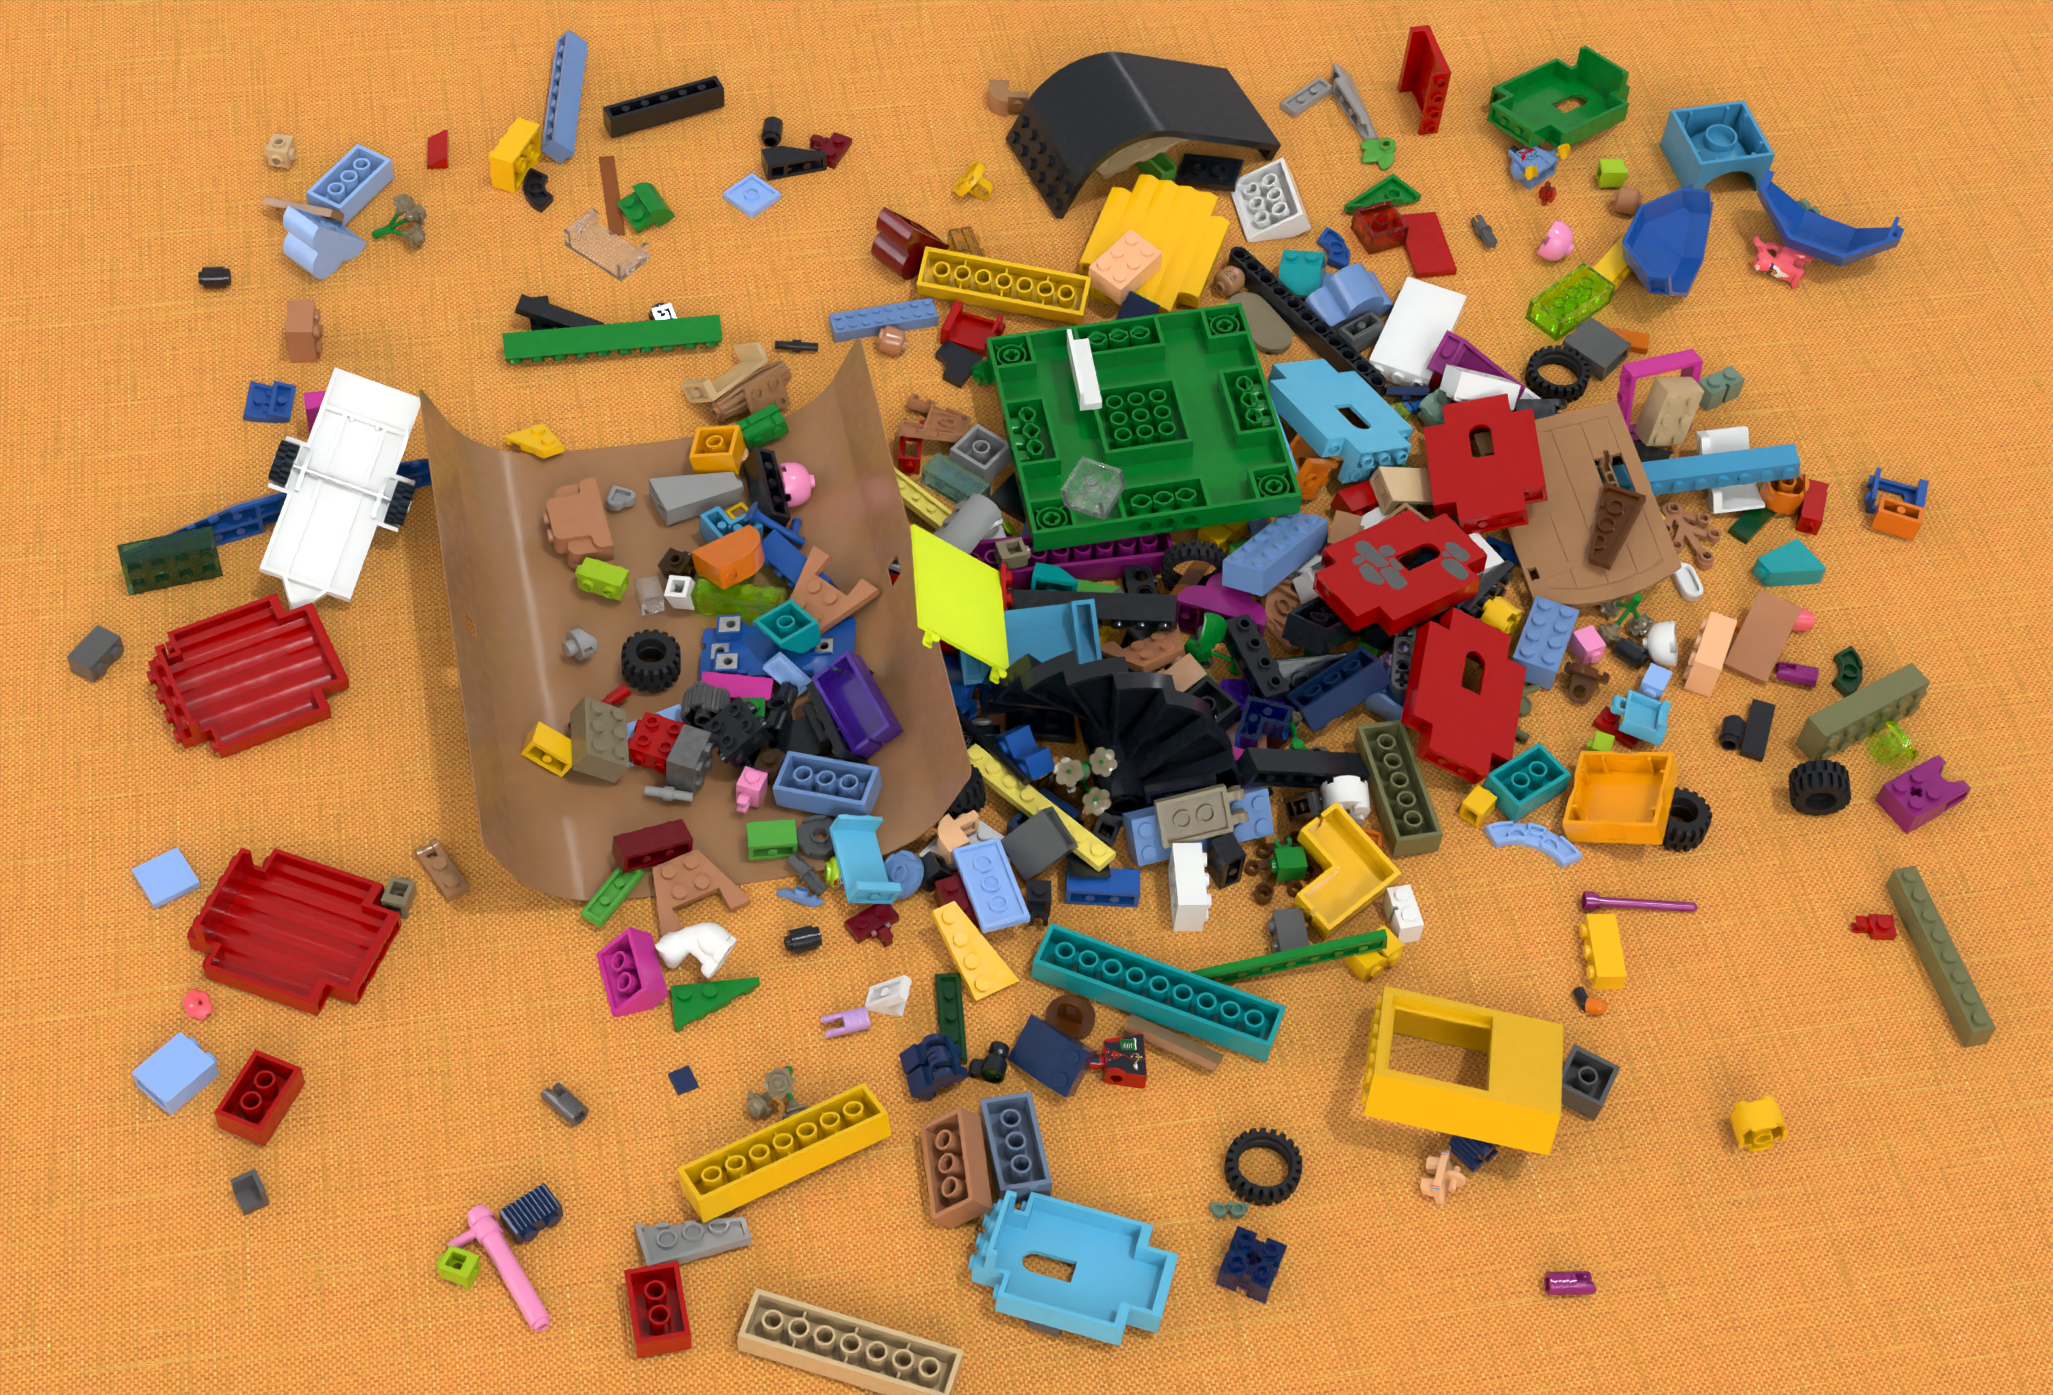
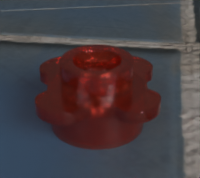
(1547, 193)

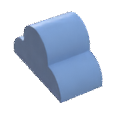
(1349, 296)

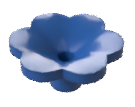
(969, 708)

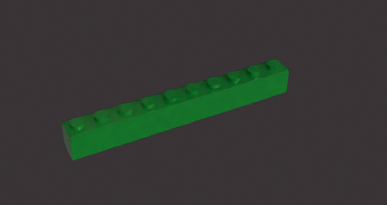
(612, 338)

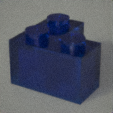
(1262, 718)

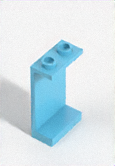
(861, 860)

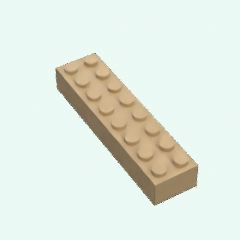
(847, 1348)

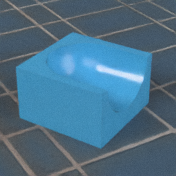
(1715, 141)

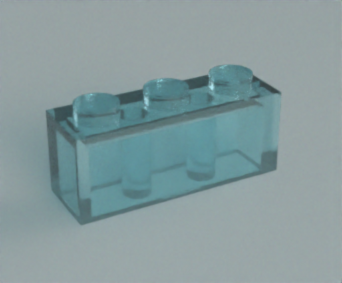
(952, 479)

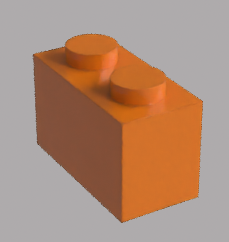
(1897, 518)

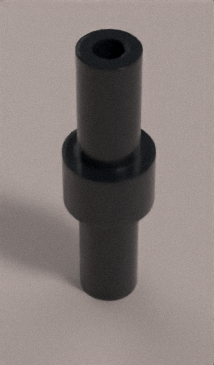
(796, 346)

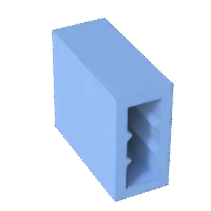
(176, 1073)

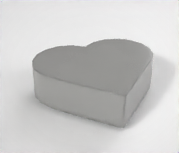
(620, 498)

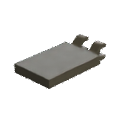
(1198, 814)

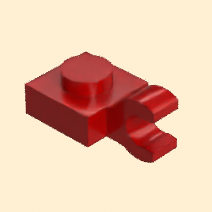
(1877, 925)

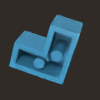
(717, 524)

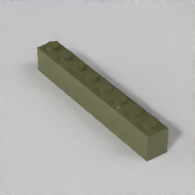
(1940, 957)

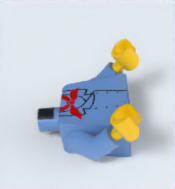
(1535, 164)

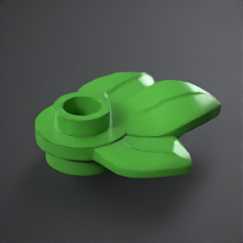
(1376, 152)

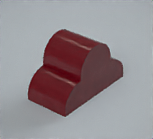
(902, 243)

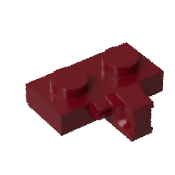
(835, 147)
(873, 923)

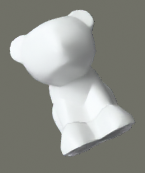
(705, 941)

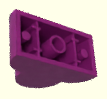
(1219, 600)

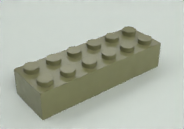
(1862, 713)
(1398, 789)

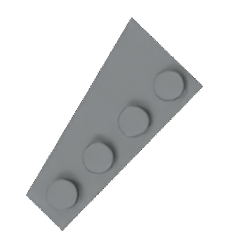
(691, 1240)

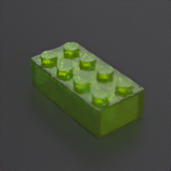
(1570, 301)

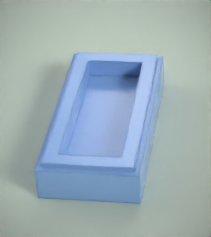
(784, 670)

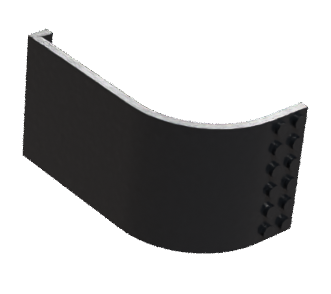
(1119, 100)

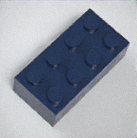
(1338, 688)

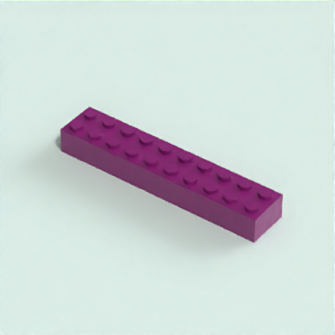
(1085, 561)

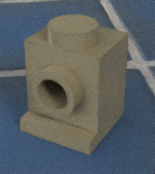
(1012, 552)
(399, 895)

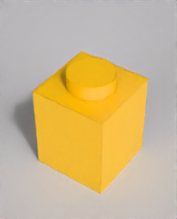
(1477, 806)

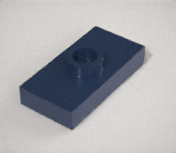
(1405, 393)

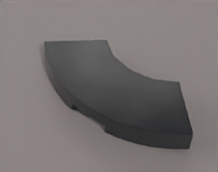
(535, 190)

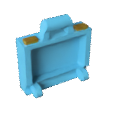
(1641, 716)

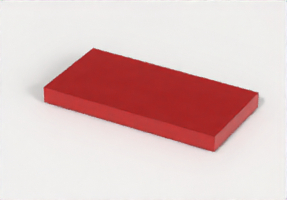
(1428, 246)

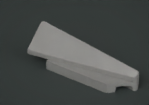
(1350, 101)

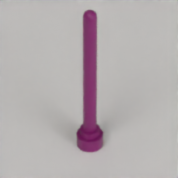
(1592, 901)

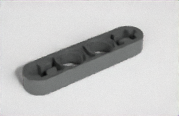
(1401, 657)

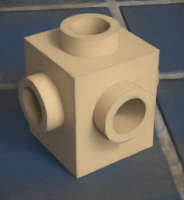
(280, 151)

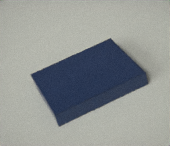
(683, 1080)

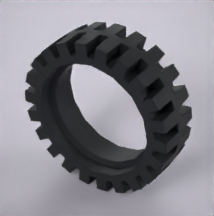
(1558, 357)
(1190, 552)
(1253, 1191)

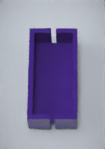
(857, 704)

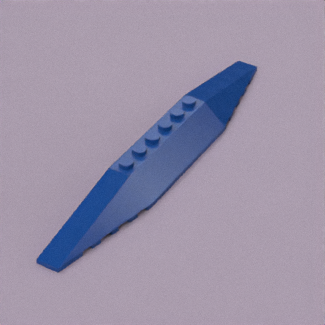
(250, 516)

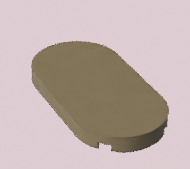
(1266, 326)

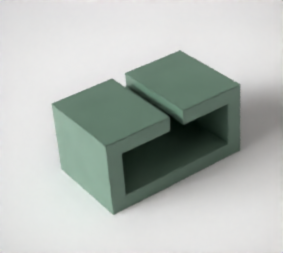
(1720, 388)

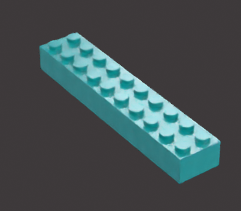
(1158, 992)

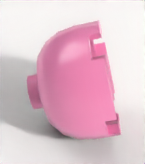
(1557, 242)
(796, 483)

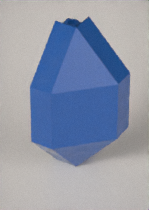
(1821, 235)
(1669, 240)

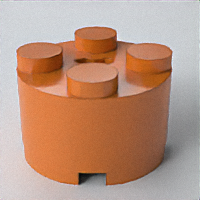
(1785, 495)

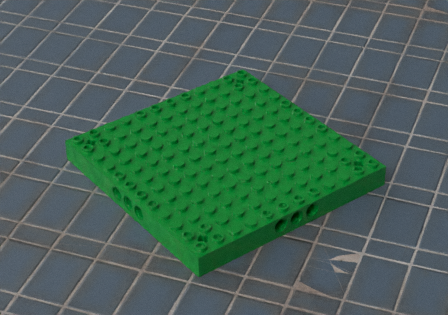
(1177, 415)

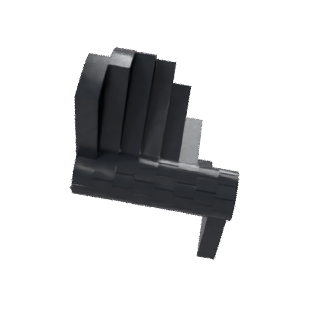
(1136, 714)

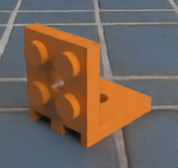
(1313, 471)

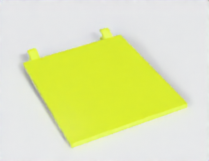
(959, 601)

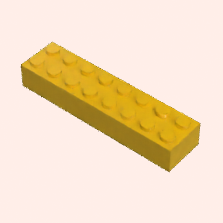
(1004, 285)
(784, 1152)

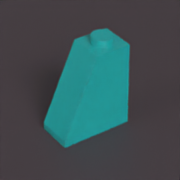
(1789, 566)

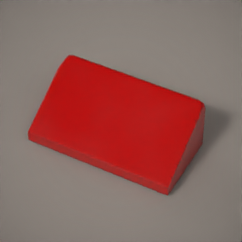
(438, 151)

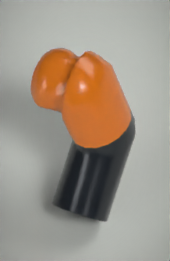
(1589, 1004)

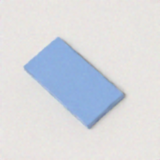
(991, 885)

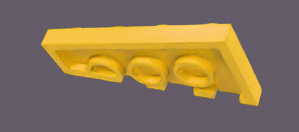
(973, 955)

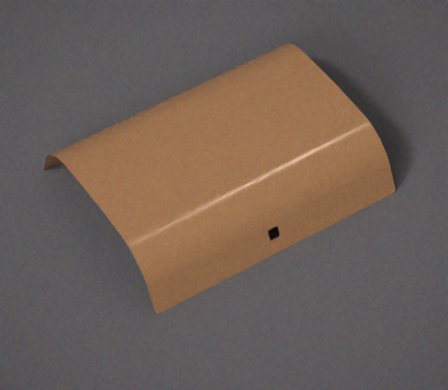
(526, 599)

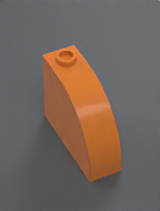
(730, 557)

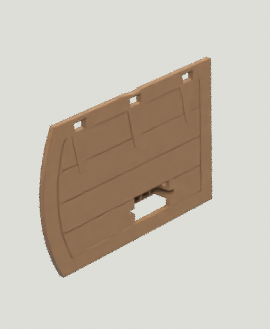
(1563, 527)

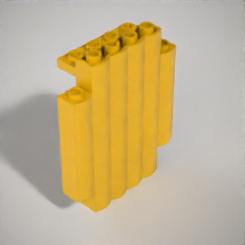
(1175, 222)

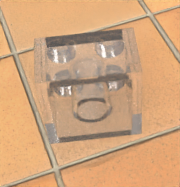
(1093, 488)

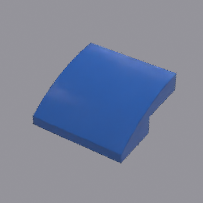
(269, 402)

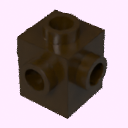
(677, 564)

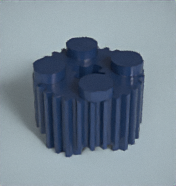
(1472, 1151)

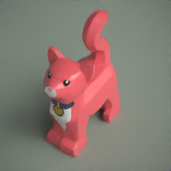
(1786, 265)

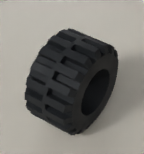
(651, 646)
(1819, 787)
(971, 796)
(1695, 813)

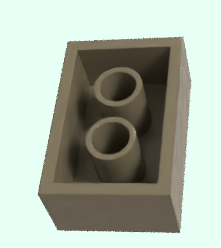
(599, 739)

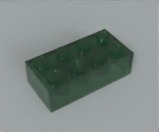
(170, 560)

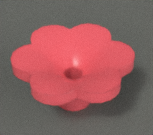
(197, 1004)

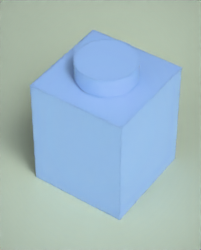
(1655, 682)

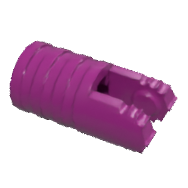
(1797, 673)
(1569, 1283)

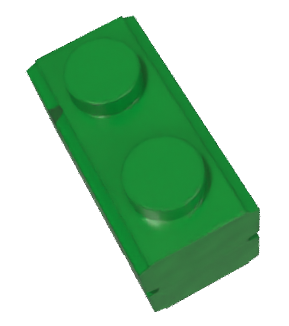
(763, 427)

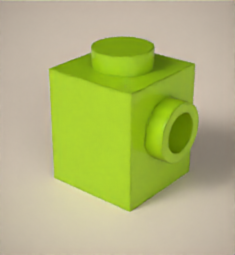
(1611, 173)

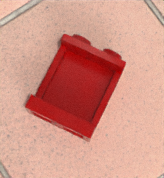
(969, 329)

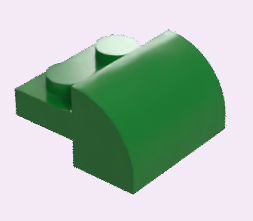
(645, 207)

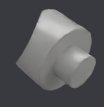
(577, 642)

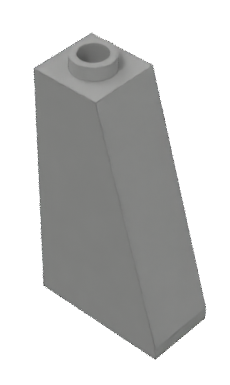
(693, 495)

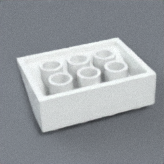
(1270, 204)

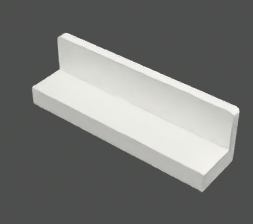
(1083, 373)

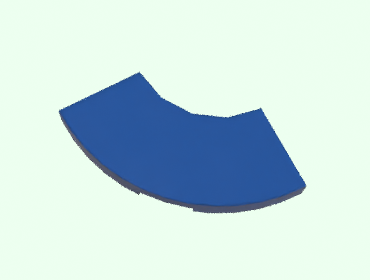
(1335, 247)

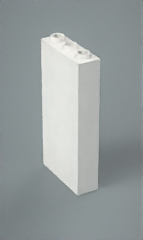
(1415, 331)

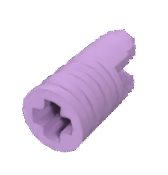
(852, 1021)

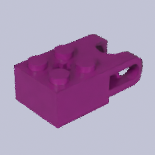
(1920, 795)

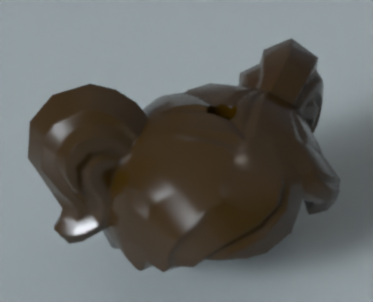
(1071, 795)

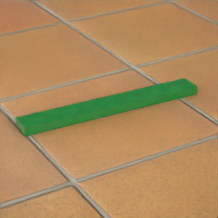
(1295, 957)

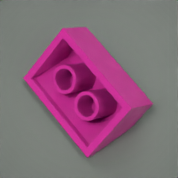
(632, 973)

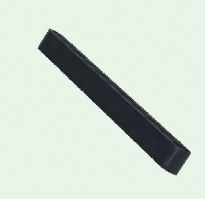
(1304, 320)

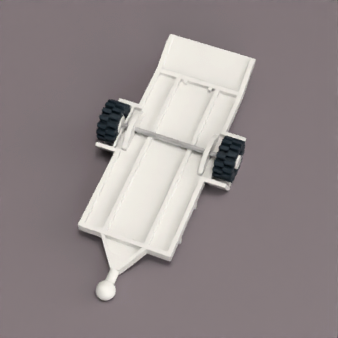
(345, 488)

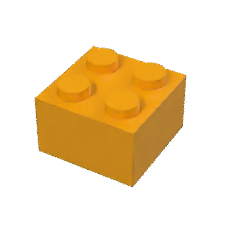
(717, 449)

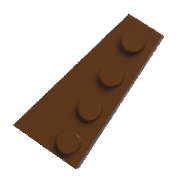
(1615, 519)

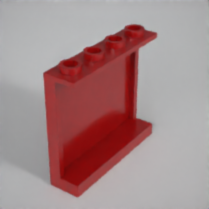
(1426, 76)

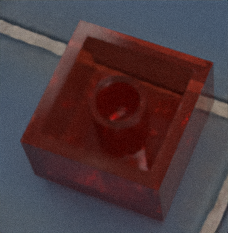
(1379, 227)

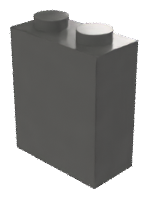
(1598, 346)
(1038, 844)

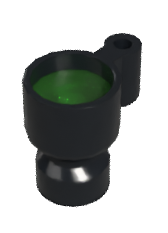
(992, 1067)

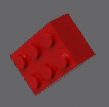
(259, 1097)
(657, 1309)

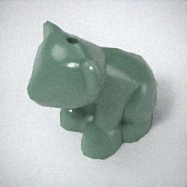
(1431, 408)

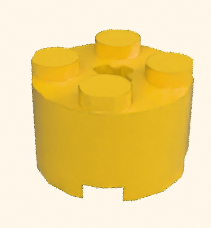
(1501, 615)
(1758, 1124)

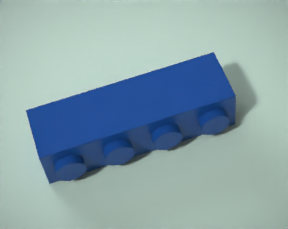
(785, 559)

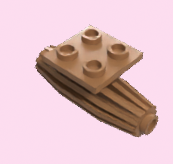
(755, 393)

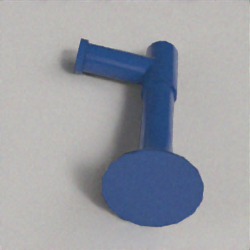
(791, 535)

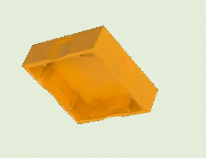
(1621, 797)

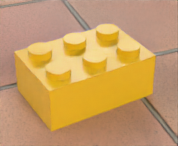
(515, 155)

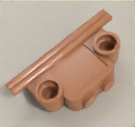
(579, 523)

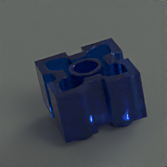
(1251, 1264)

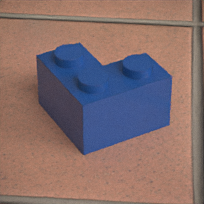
(1022, 750)

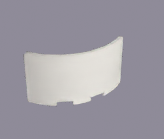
(1730, 497)

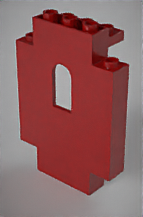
(1489, 489)
(1456, 726)

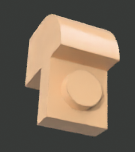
(954, 833)

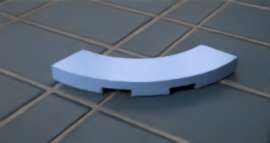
(1533, 836)

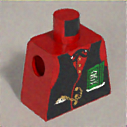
(1123, 1061)

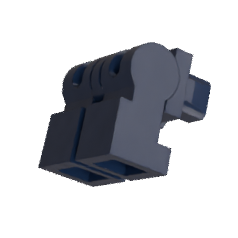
(932, 1065)

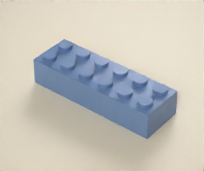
(1275, 553)
(1144, 837)

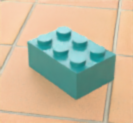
(1527, 782)

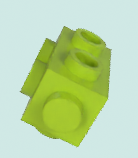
(602, 578)

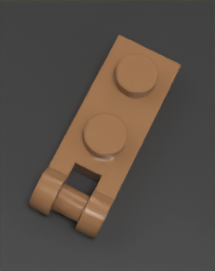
(442, 870)

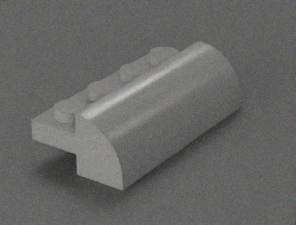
(969, 522)

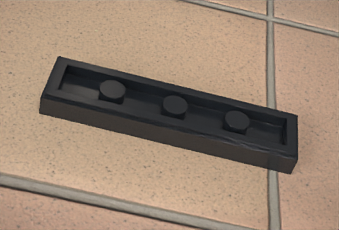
(552, 314)

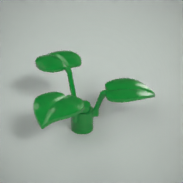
(1212, 634)

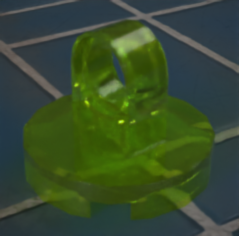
(1897, 742)

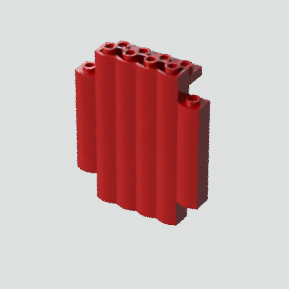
(246, 676)
(293, 930)

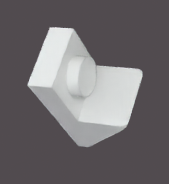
(889, 996)

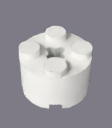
(1350, 794)

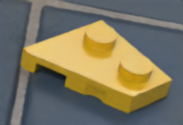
(536, 440)

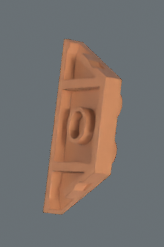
(1277, 605)

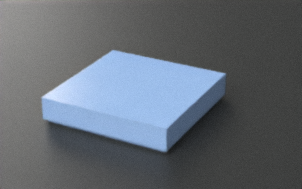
(751, 195)
(166, 878)

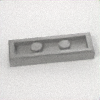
(1306, 97)

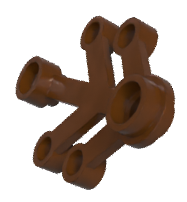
(1267, 887)

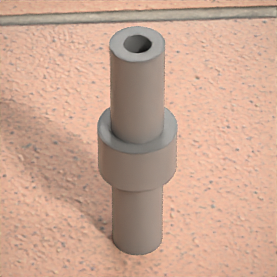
(669, 793)

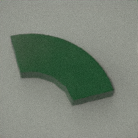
(1849, 671)

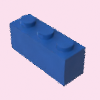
(1117, 891)

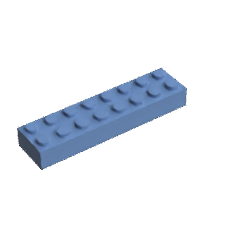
(869, 321)

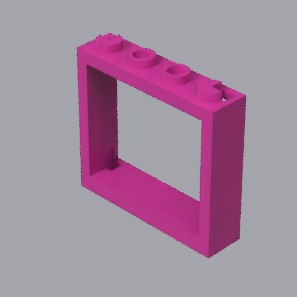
(1686, 360)

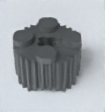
(703, 703)

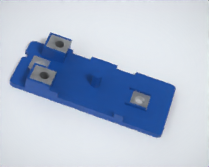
(749, 648)

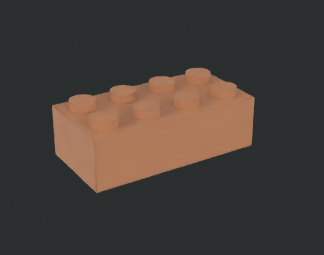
(956, 1168)

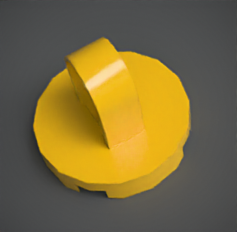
(973, 180)

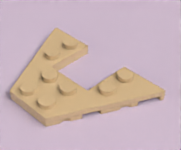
(1136, 152)

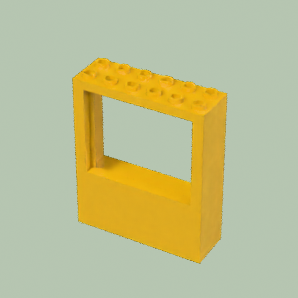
(1522, 1077)

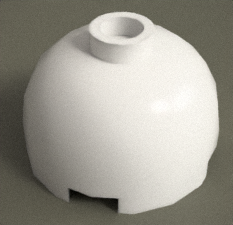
(1662, 643)

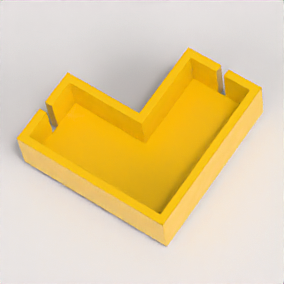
(1353, 870)

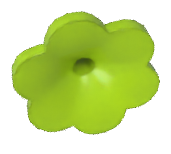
(1009, 529)

